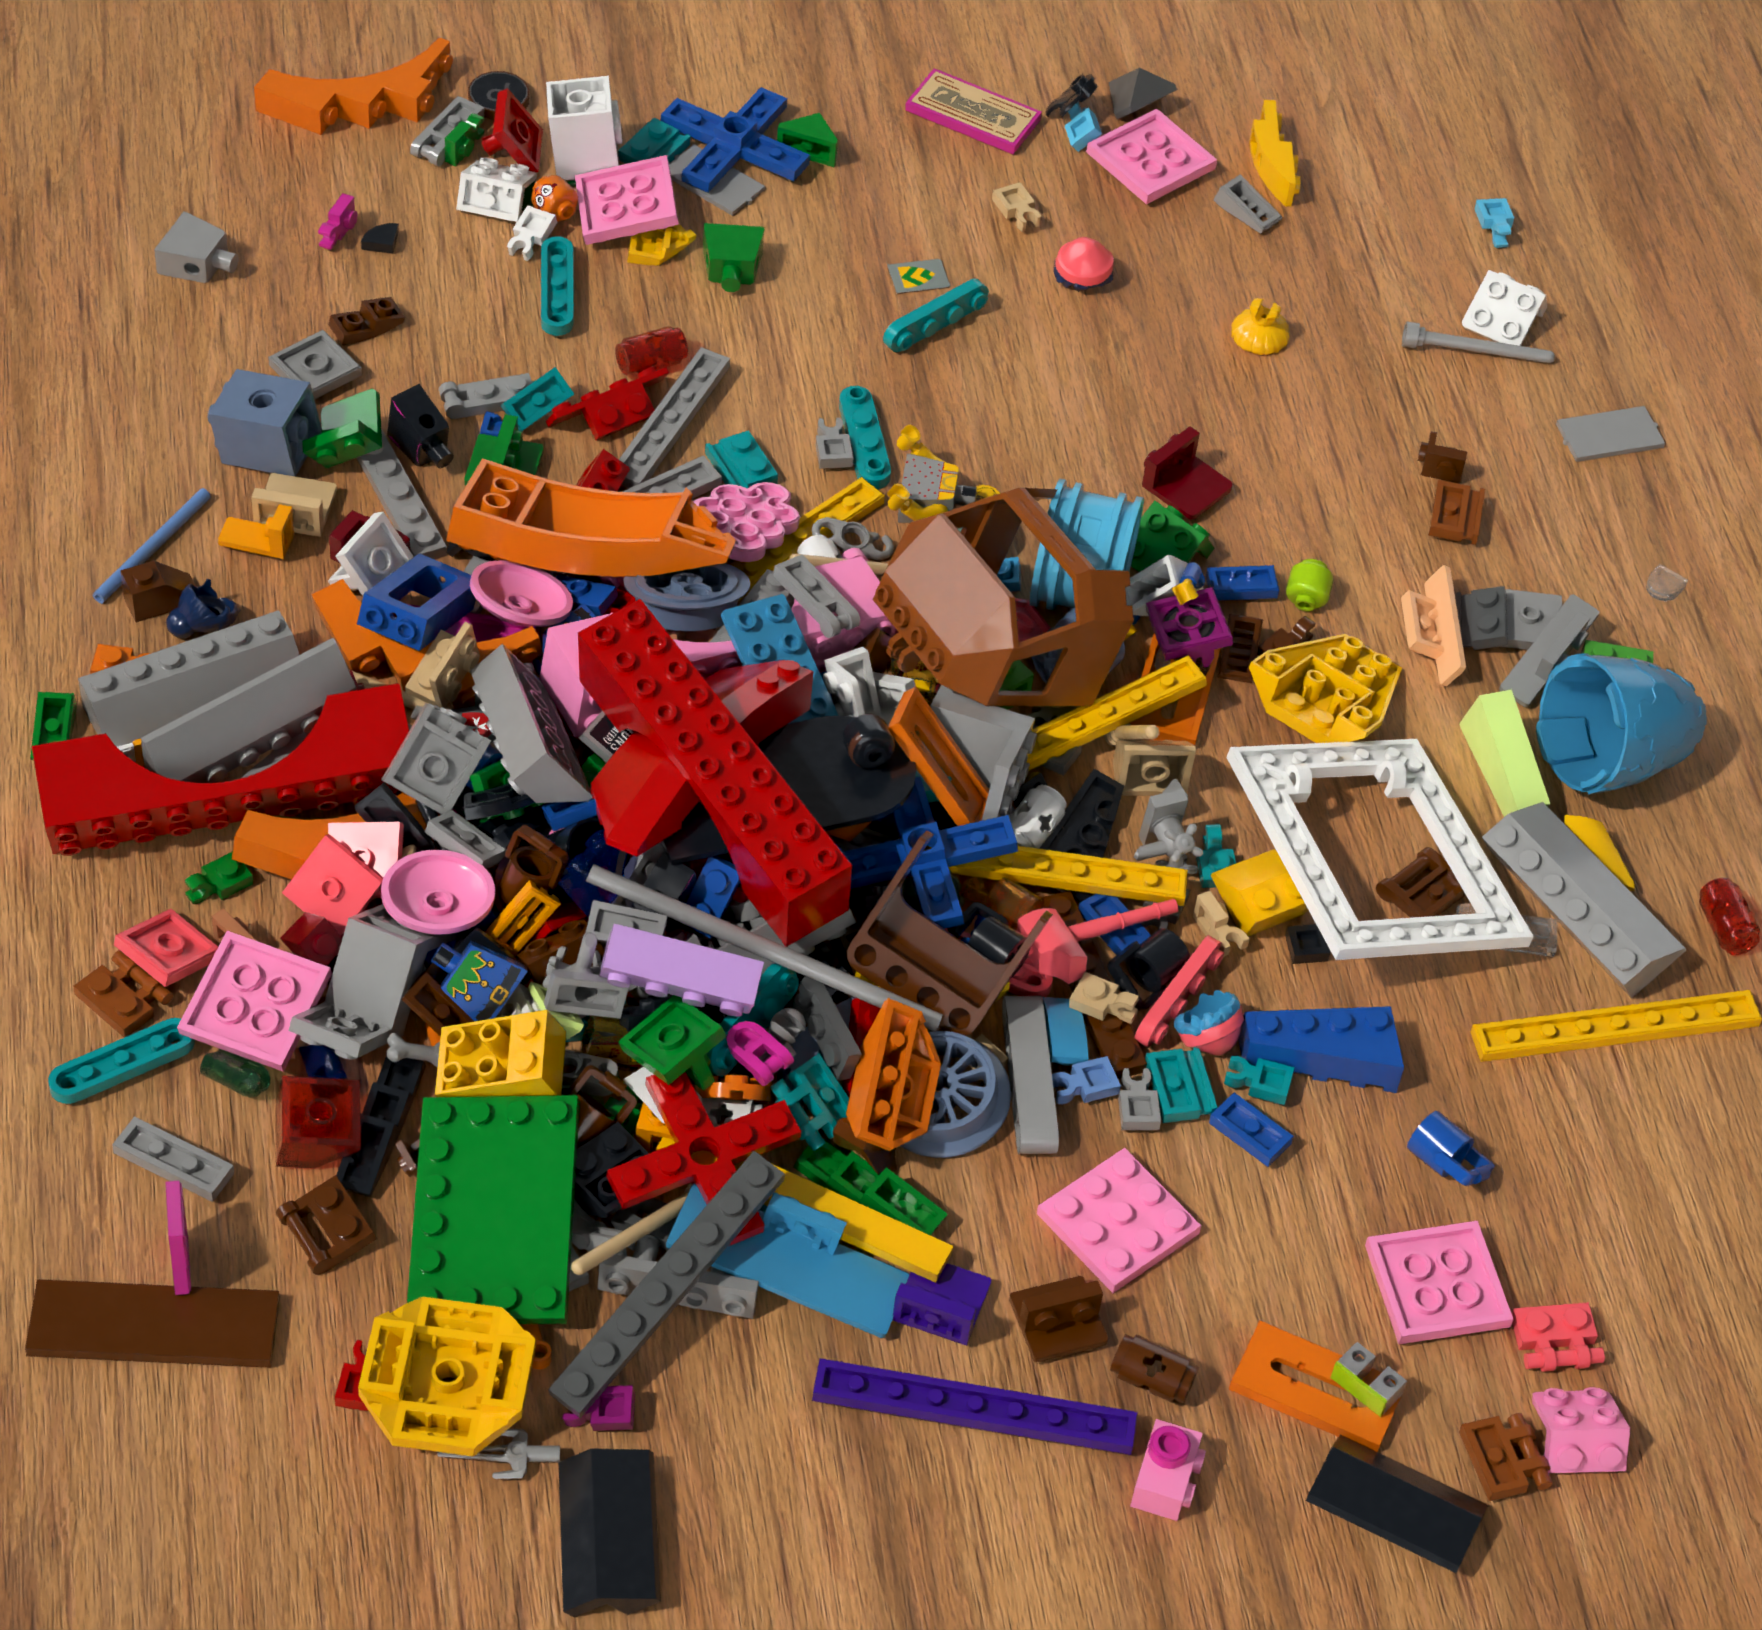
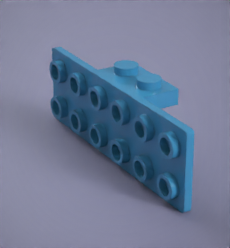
(769, 633)
(806, 1264)

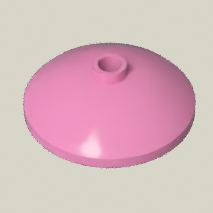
(520, 594)
(437, 892)

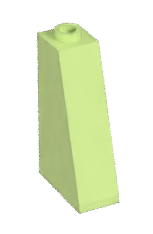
(1504, 751)

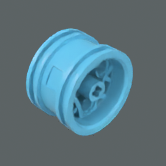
(1098, 526)

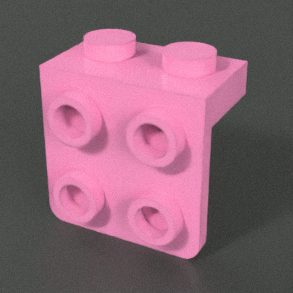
(1582, 1430)

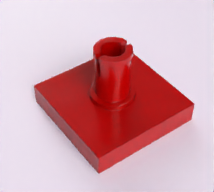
(515, 132)

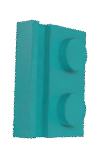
(654, 141)
(741, 461)
(1181, 1084)

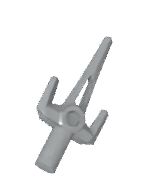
(515, 1453)

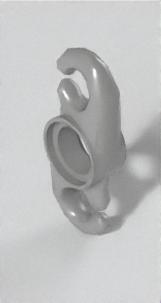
(840, 528)

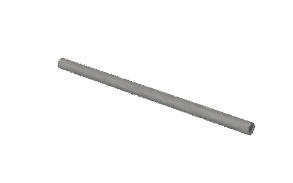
(752, 942)

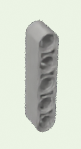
(1030, 1075)

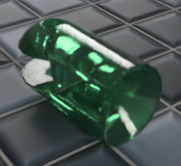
(236, 1073)

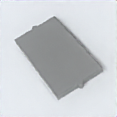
(729, 194)
(1610, 433)

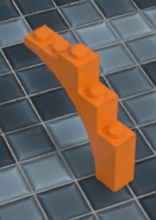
(360, 100)
(366, 649)
(286, 843)

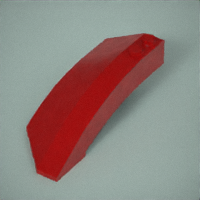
(646, 796)

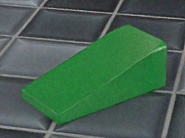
(53, 718)

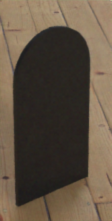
(823, 777)

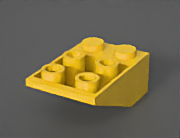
(502, 1057)

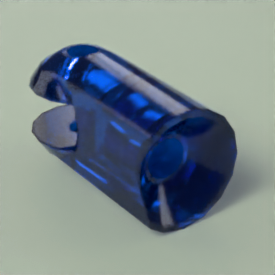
(322, 1062)

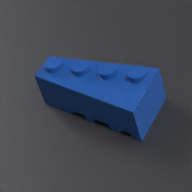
(1328, 1043)

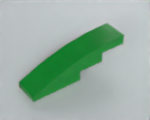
(859, 1182)

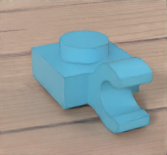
(1082, 127)
(1495, 215)

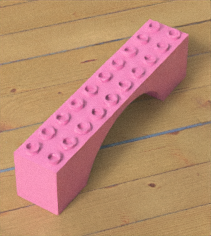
(850, 577)

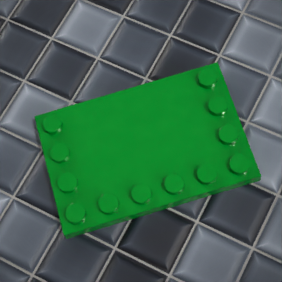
(496, 1203)

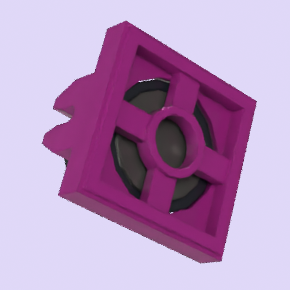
(1190, 627)

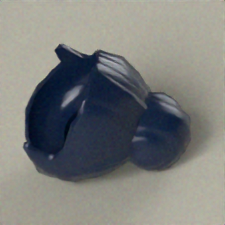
(201, 612)

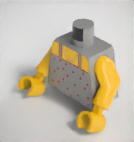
(927, 482)

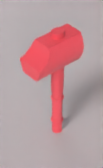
(1057, 946)

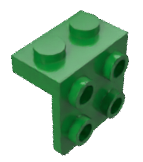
(348, 430)
(1166, 533)

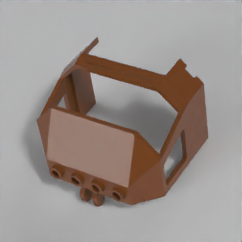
(963, 619)

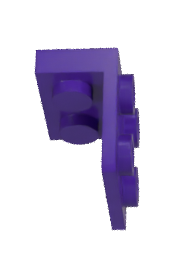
(942, 1307)

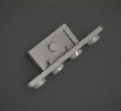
(1551, 647)

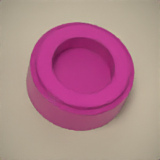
(1169, 1447)

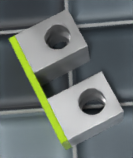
(1380, 1393)

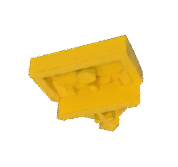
(658, 245)

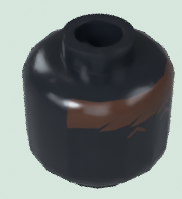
(868, 741)

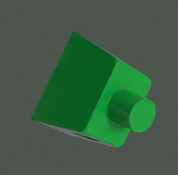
(732, 254)

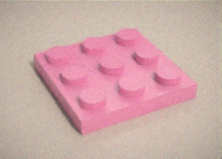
(1151, 156)
(626, 200)
(251, 999)
(1118, 1220)
(1438, 1282)

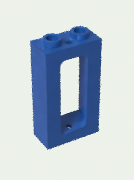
(421, 624)

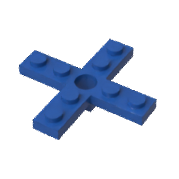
(735, 138)
(931, 871)

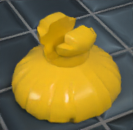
(1260, 329)

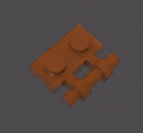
(115, 1001)
(1496, 1461)

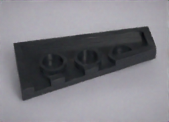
(1087, 821)

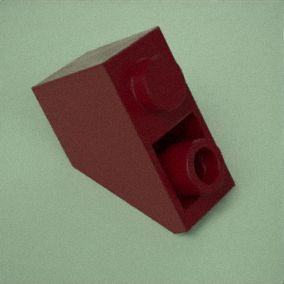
(314, 940)

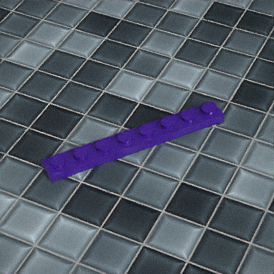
(975, 1406)

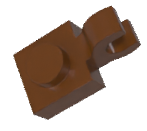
(1281, 638)

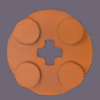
(737, 1088)

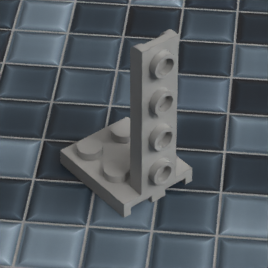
(436, 758)

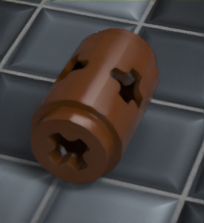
(1138, 1352)

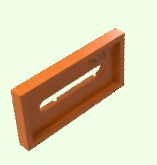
(1189, 709)
(915, 714)
(1315, 1407)

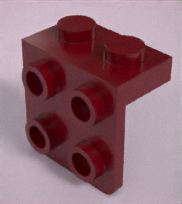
(1182, 478)

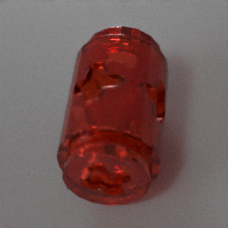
(662, 349)
(1729, 916)

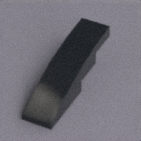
(381, 1124)

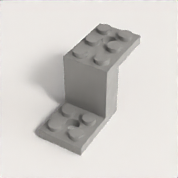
(992, 741)
(367, 985)

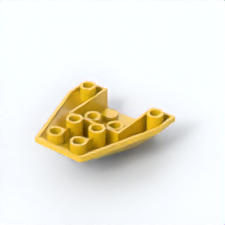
(1326, 687)

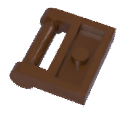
(1428, 896)
(338, 1219)

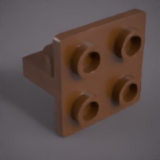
(1060, 1317)

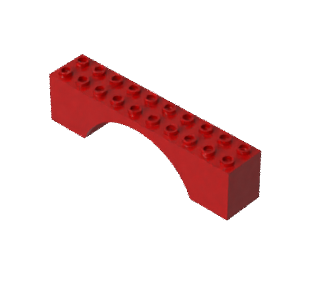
(104, 798)
(776, 844)

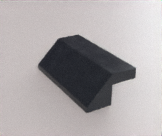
(1397, 1503)
(609, 1531)

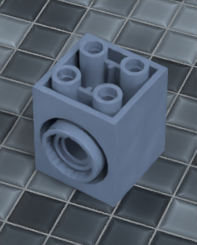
(263, 422)

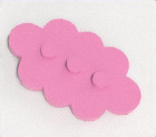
(753, 516)

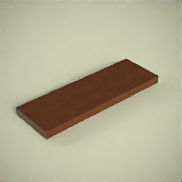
(152, 1323)

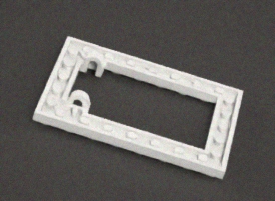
(1283, 775)

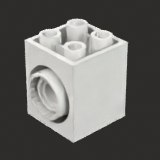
(583, 125)

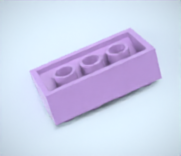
(681, 969)

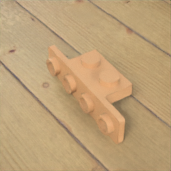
(1434, 625)

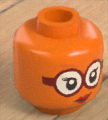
(555, 197)

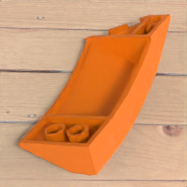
(583, 528)

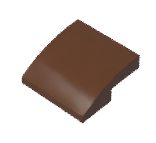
(431, 1003)

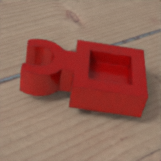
(347, 1390)

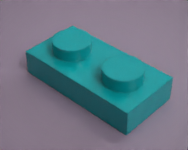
(538, 398)

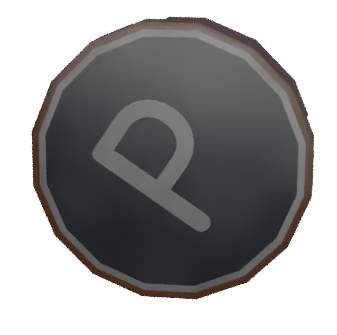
(485, 87)

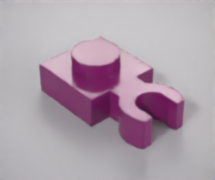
(610, 1411)

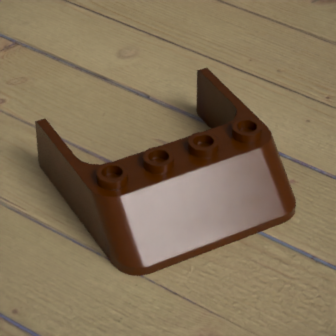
(926, 962)

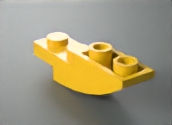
(1273, 155)

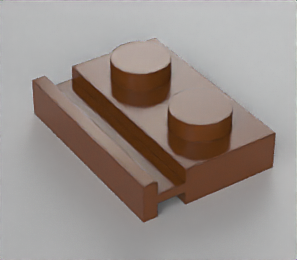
(1456, 512)

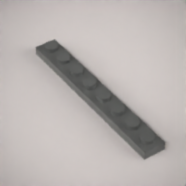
(666, 1284)

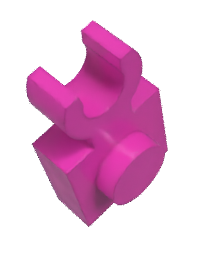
(340, 220)

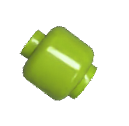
(1309, 585)

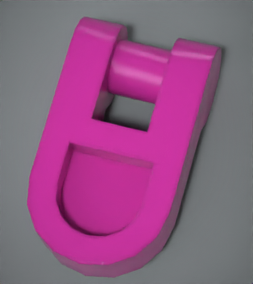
(750, 1041)

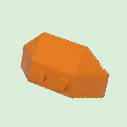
(894, 1079)

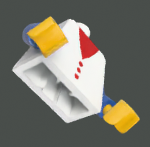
(1163, 580)

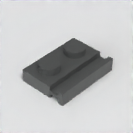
(1483, 618)

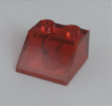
(316, 1121)

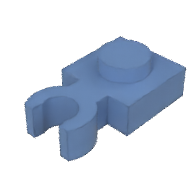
(1090, 1079)

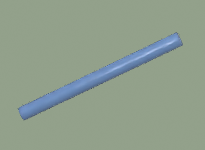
(153, 543)

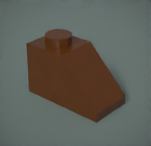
(153, 589)

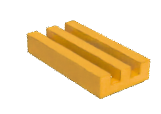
(517, 914)

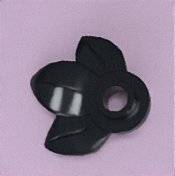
(1079, 91)

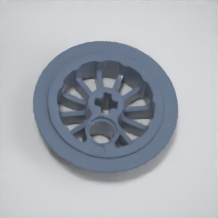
(690, 597)
(983, 1120)

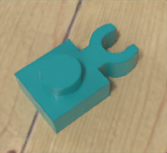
(1266, 1079)

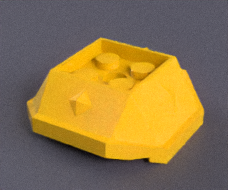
(441, 1340)

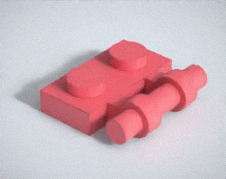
(1557, 1326)

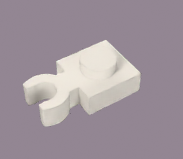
(531, 228)

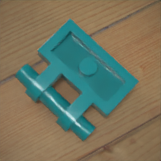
(821, 1094)

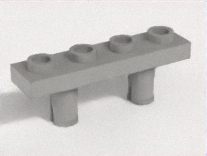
(713, 1292)

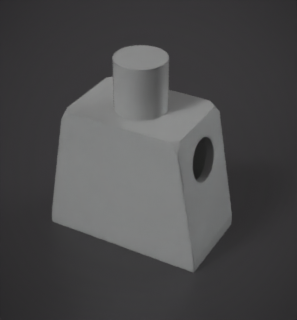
(194, 250)

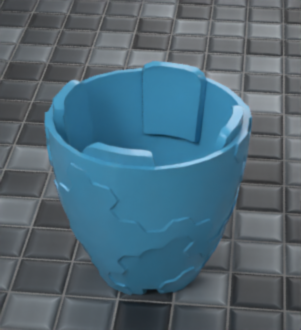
(1616, 721)

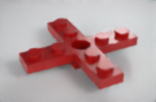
(694, 1132)

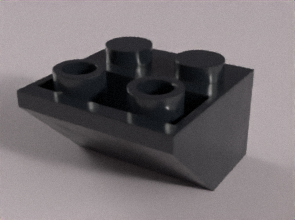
(593, 1160)

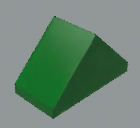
(810, 136)

